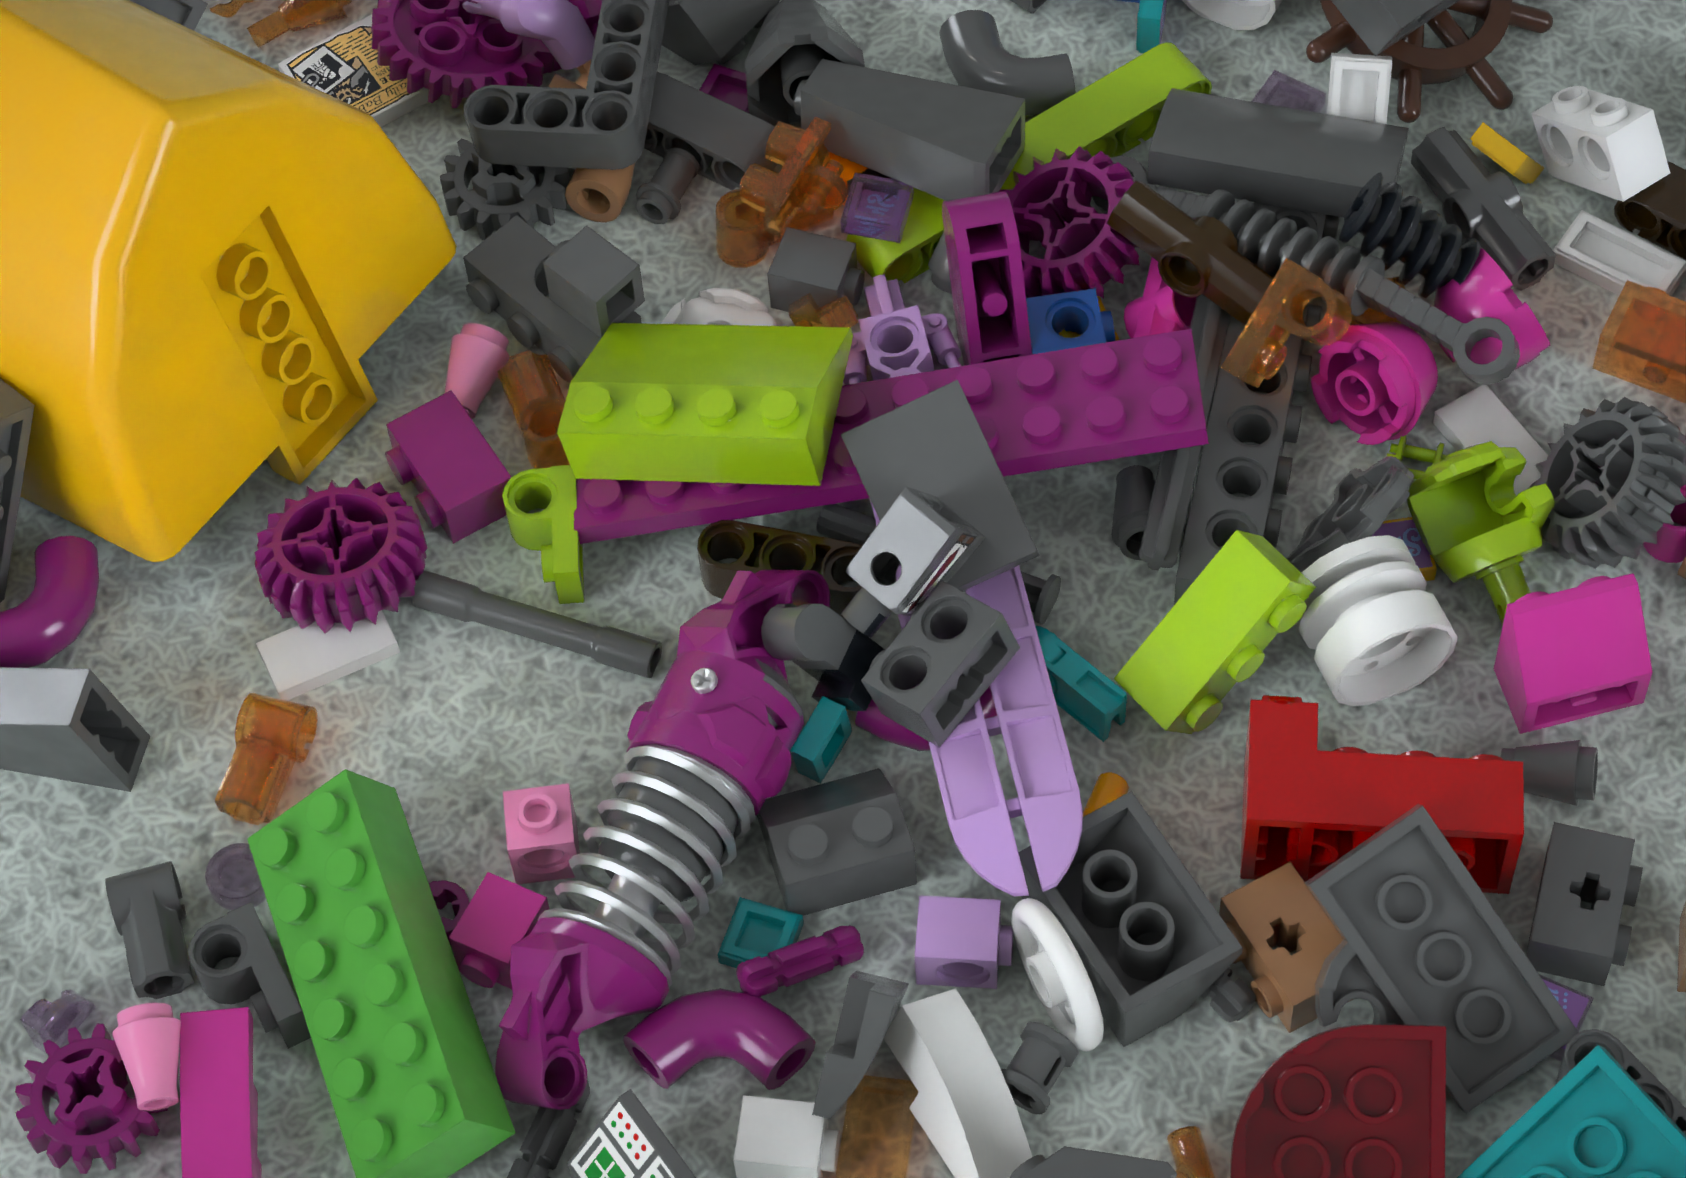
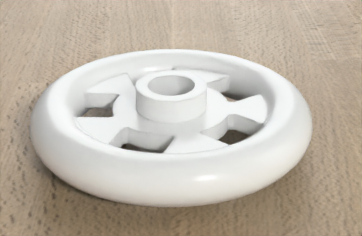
(1057, 974)

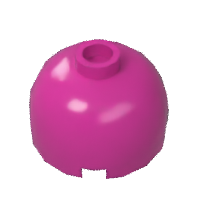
(1489, 294)

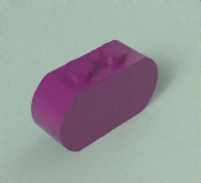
(986, 278)

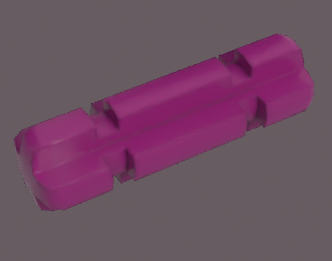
(800, 961)

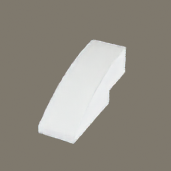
(960, 1088)

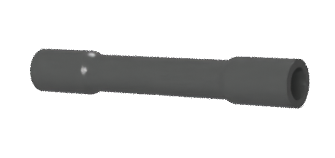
(603, 644)

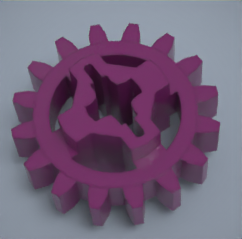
(93, 1107)

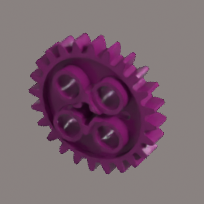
(453, 50)

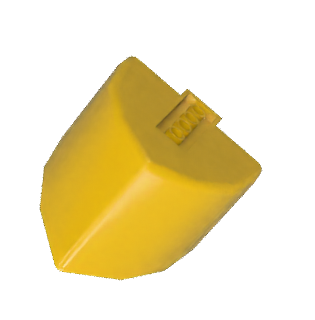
(187, 265)

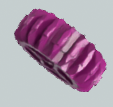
(1056, 210)
(340, 555)

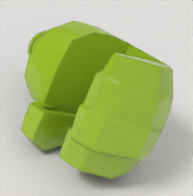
(1477, 521)

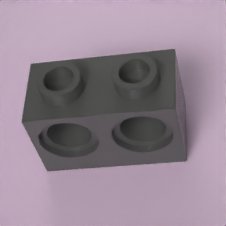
(947, 668)

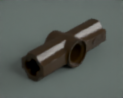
(1191, 253)

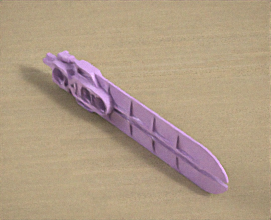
(899, 344)

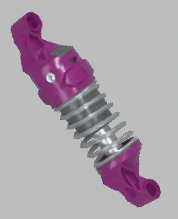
(691, 787)

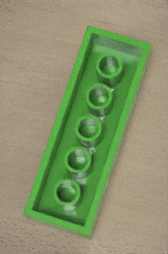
(379, 983)

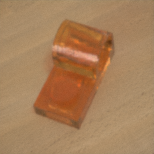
(1261, 346)

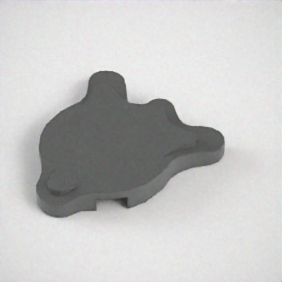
(1357, 511)

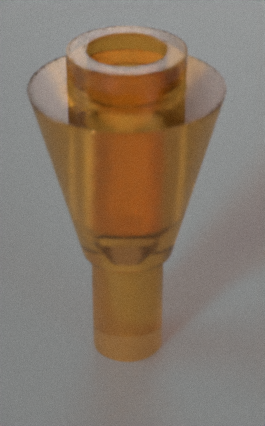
(296, 16)

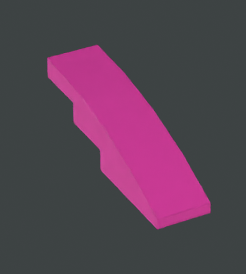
(218, 1095)

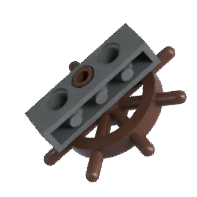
(1397, 31)

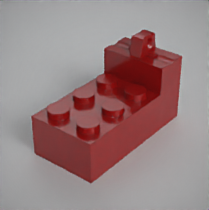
(1323, 804)

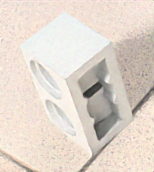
(1600, 142)

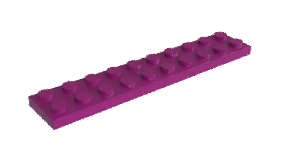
(1030, 408)

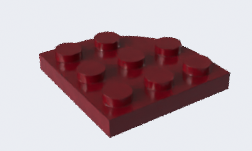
(1348, 1107)

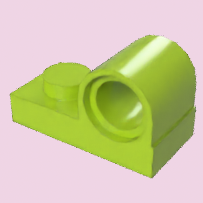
(550, 529)

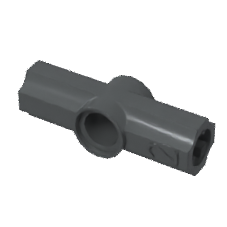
(1483, 206)

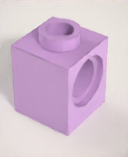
(961, 942)

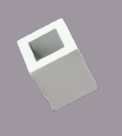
(783, 1140)

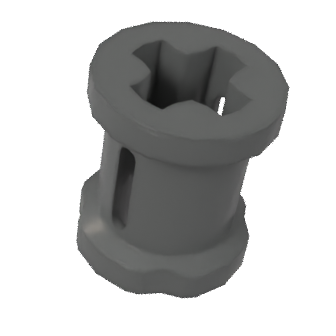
(1038, 1066)

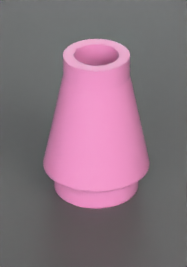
(474, 364)
(150, 1052)

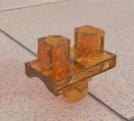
(804, 181)

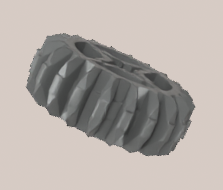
(1612, 482)

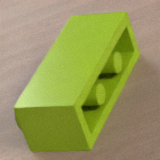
(1215, 634)

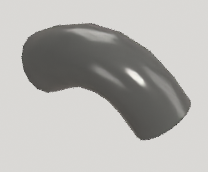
(982, 63)

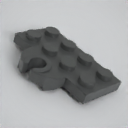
(1434, 954)

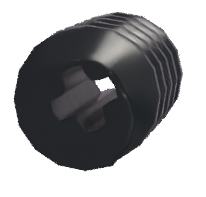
(1409, 236)

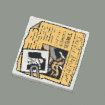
(349, 71)

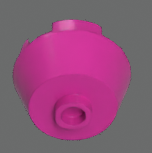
(1376, 380)

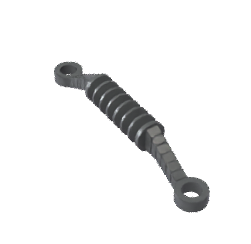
(1360, 282)

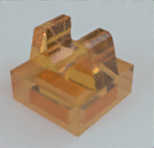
(834, 314)

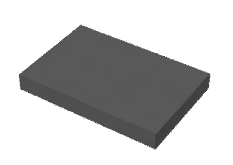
(942, 452)

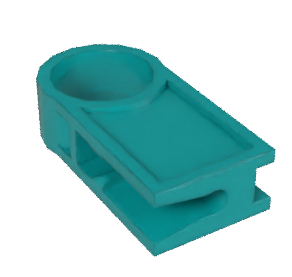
(1081, 687)

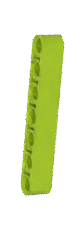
(1098, 118)

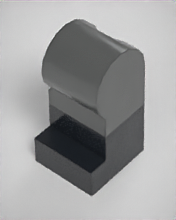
(824, 648)

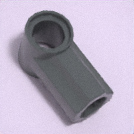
(150, 918)

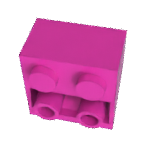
(1574, 653)

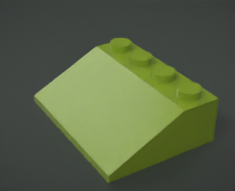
(706, 403)

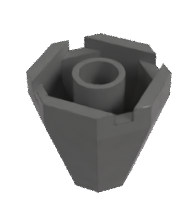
(788, 51)

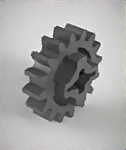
(500, 191)

